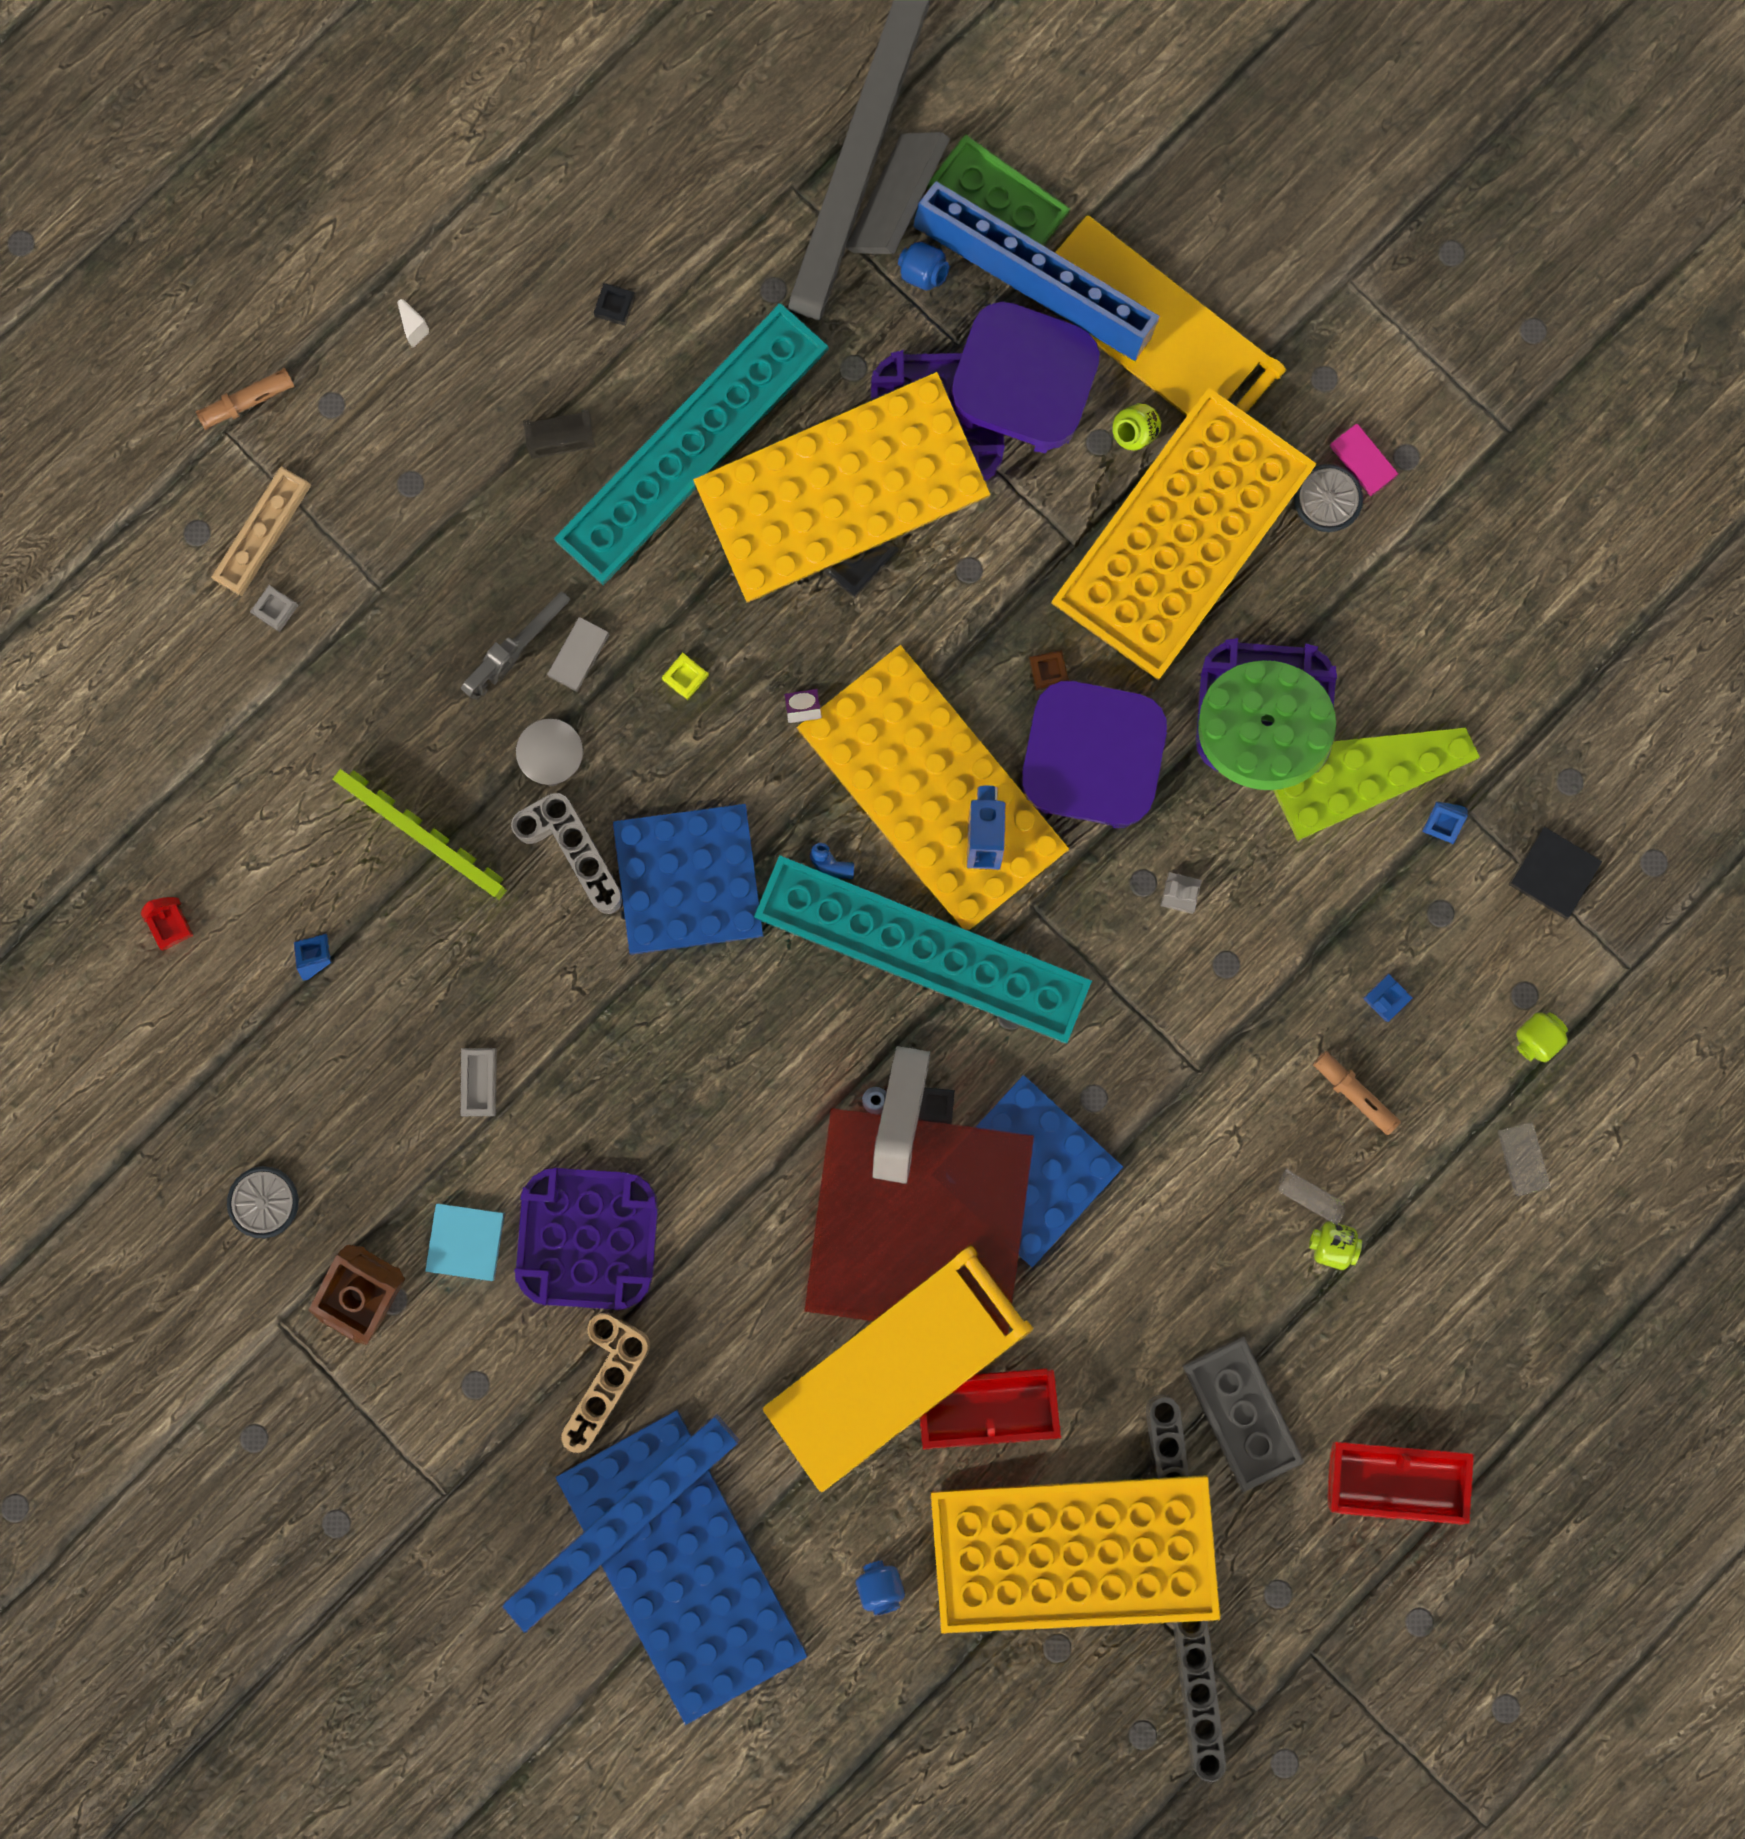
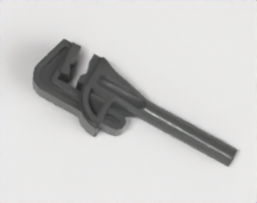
(504, 656)

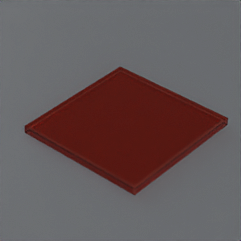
(889, 1237)

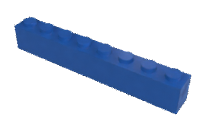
(1035, 271)
(620, 1523)

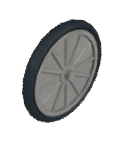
(1329, 498)
(262, 1202)

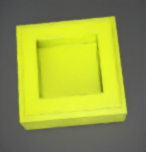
(685, 676)

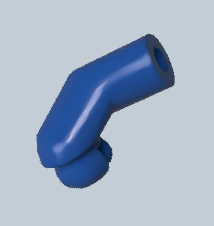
(826, 863)

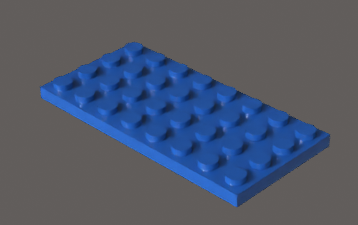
(687, 1577)

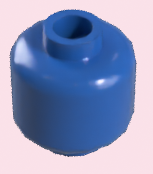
(923, 266)
(880, 1588)

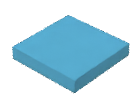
(465, 1242)

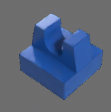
(1387, 998)

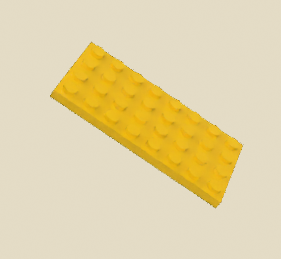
(842, 487)
(1183, 533)
(915, 778)
(1075, 1554)

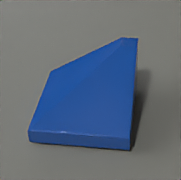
(1445, 821)
(312, 955)

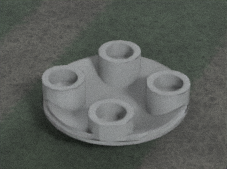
(549, 751)

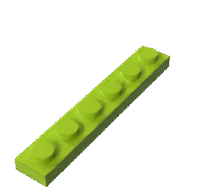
(433, 841)

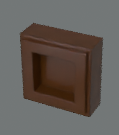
(1048, 669)

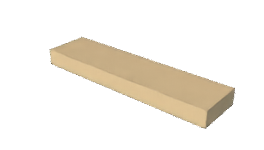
(261, 531)

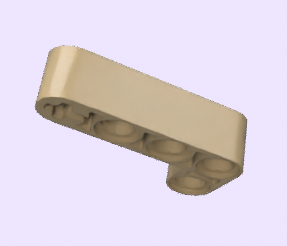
(601, 1386)

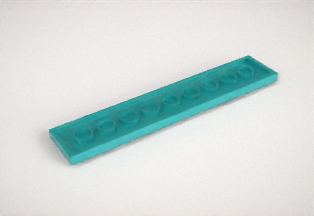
(691, 444)
(923, 949)

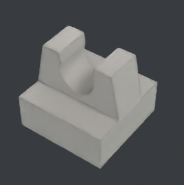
(1181, 893)

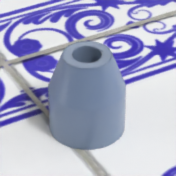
(866, 1100)

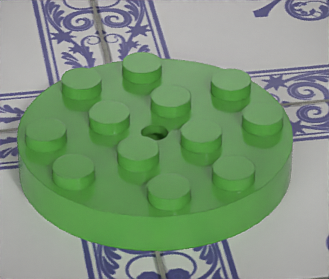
(1262, 754)

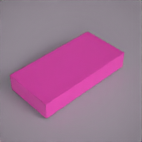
(1363, 459)

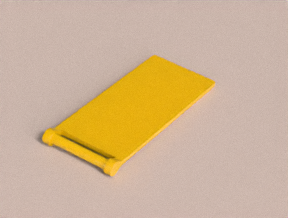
(1190, 342)
(893, 1371)

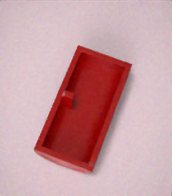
(994, 1411)
(1400, 1483)

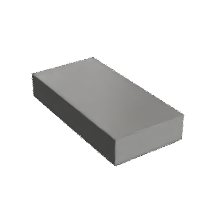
(578, 654)
(478, 1081)

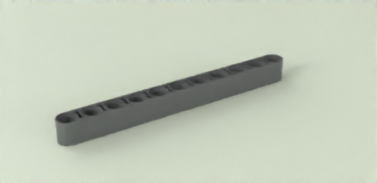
(858, 157)
(1198, 1636)

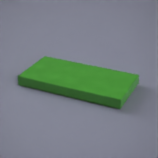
(1000, 190)

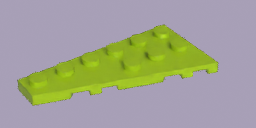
(1369, 773)

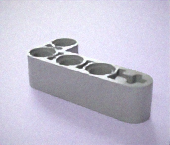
(577, 855)
(900, 1115)

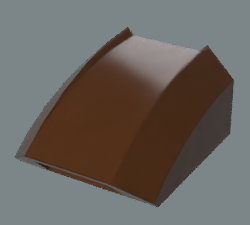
(356, 1293)

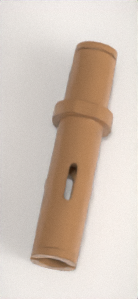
(244, 399)
(1346, 1083)

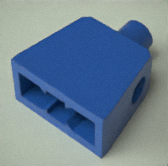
(986, 830)

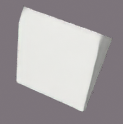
(413, 323)

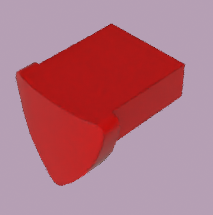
(166, 921)

